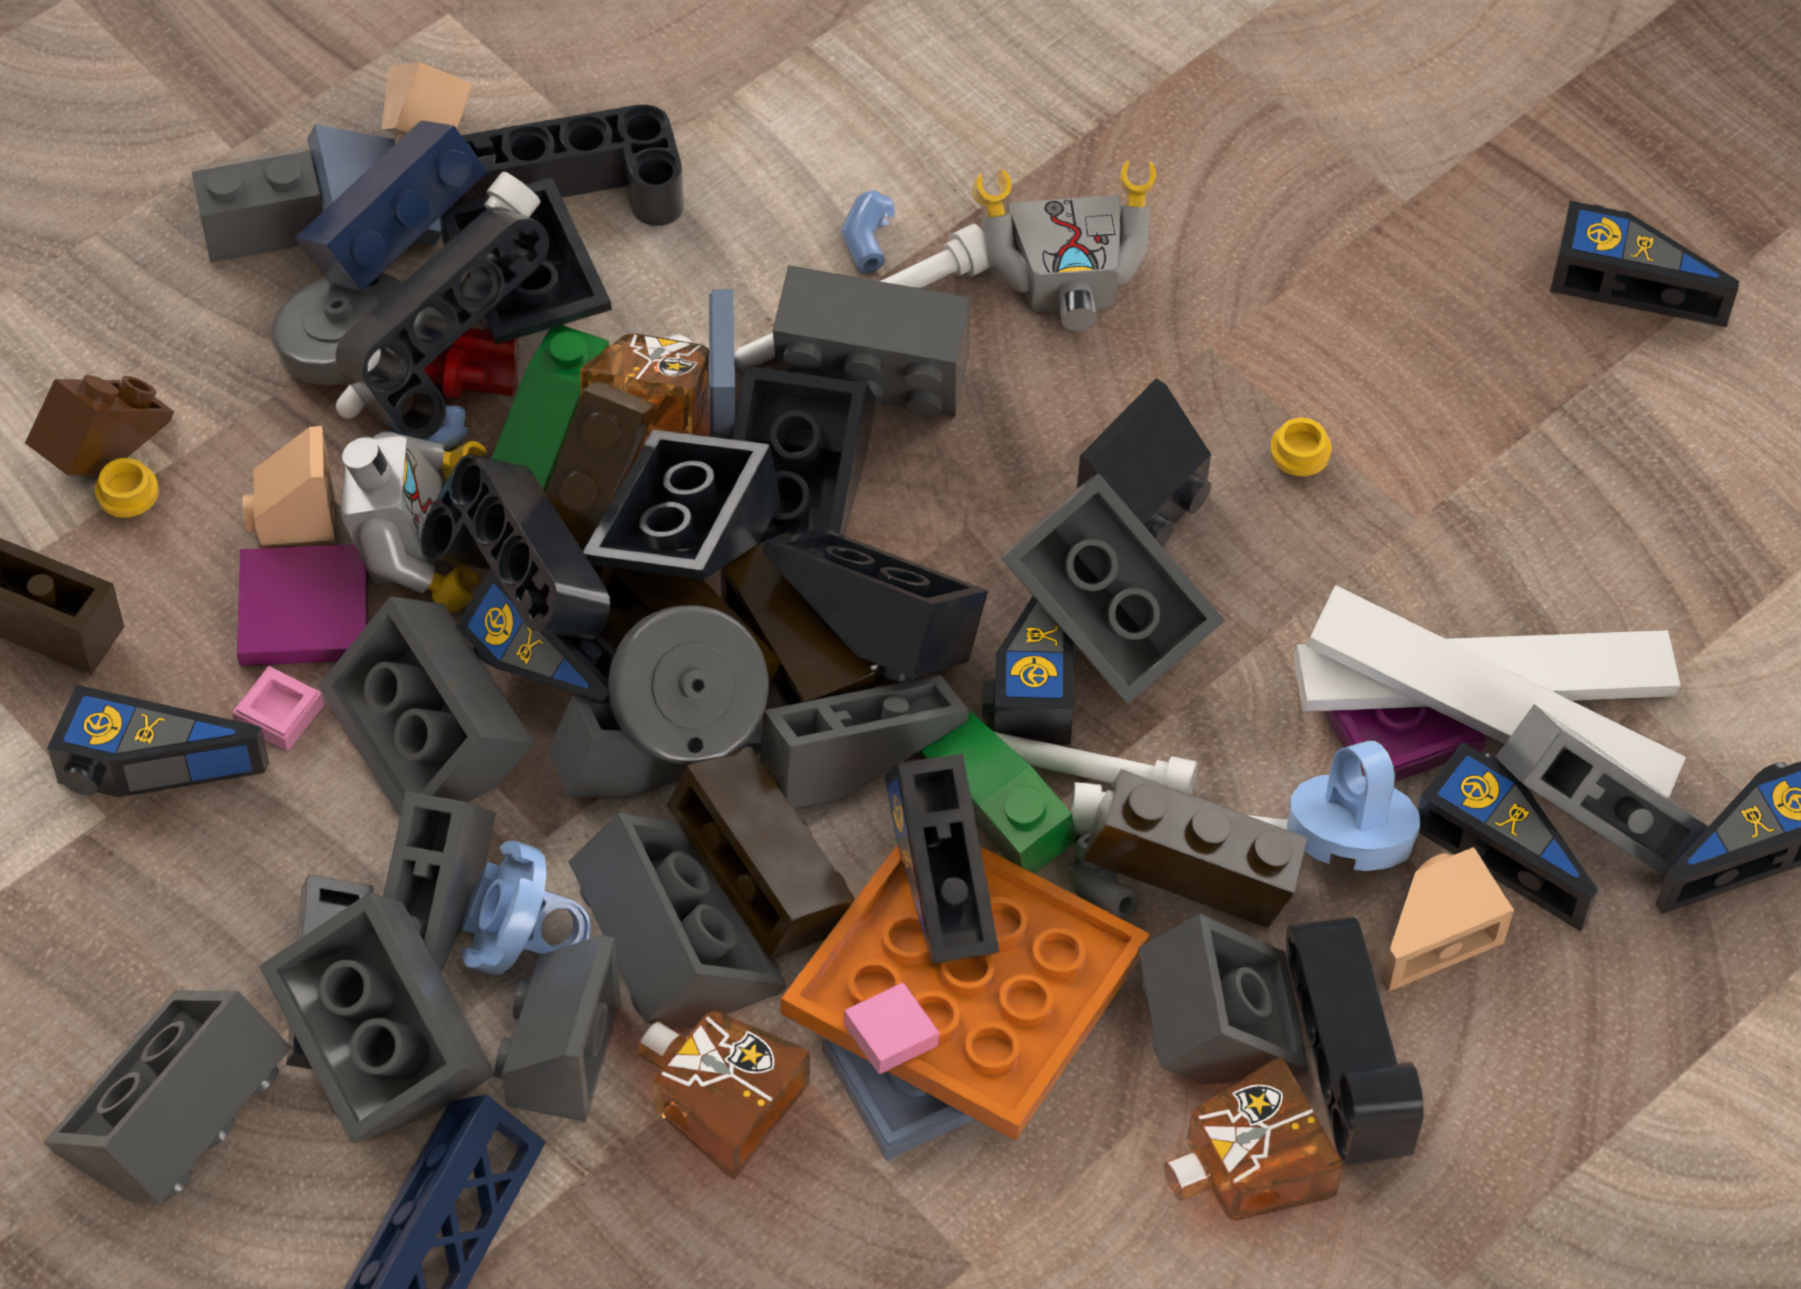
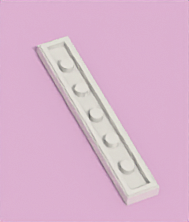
(1568, 664)
(1468, 684)

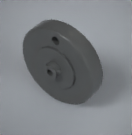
(316, 320)
(688, 684)

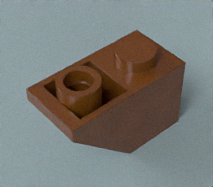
(96, 422)

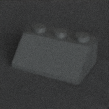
(1112, 588)
(424, 706)
(671, 924)
(376, 1018)
(171, 1094)

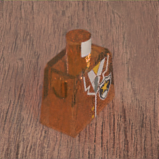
(661, 371)
(724, 1084)
(1257, 1148)

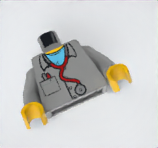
(1067, 250)
(384, 506)

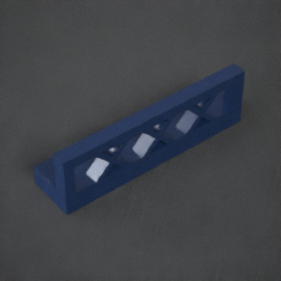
(431, 1191)

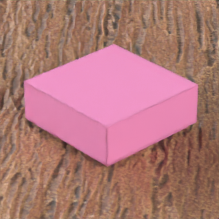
(280, 707)
(891, 1028)

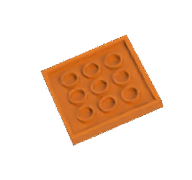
(1000, 1017)

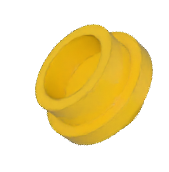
(1300, 447)
(126, 488)

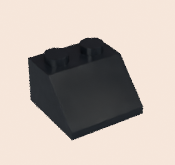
(1152, 461)

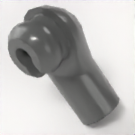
(1101, 885)

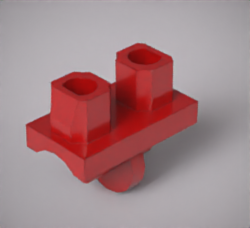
(476, 365)

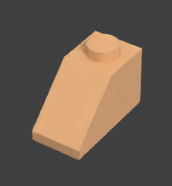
(419, 94)
(293, 495)
(1447, 918)

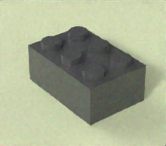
(892, 336)

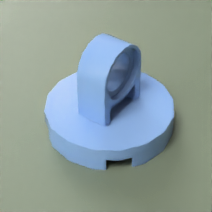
(1355, 812)
(510, 909)

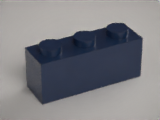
(391, 204)

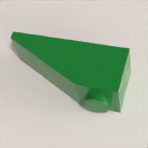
(547, 401)
(1008, 796)

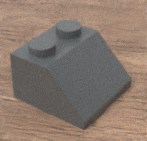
(256, 202)
(1219, 1003)
(561, 1030)

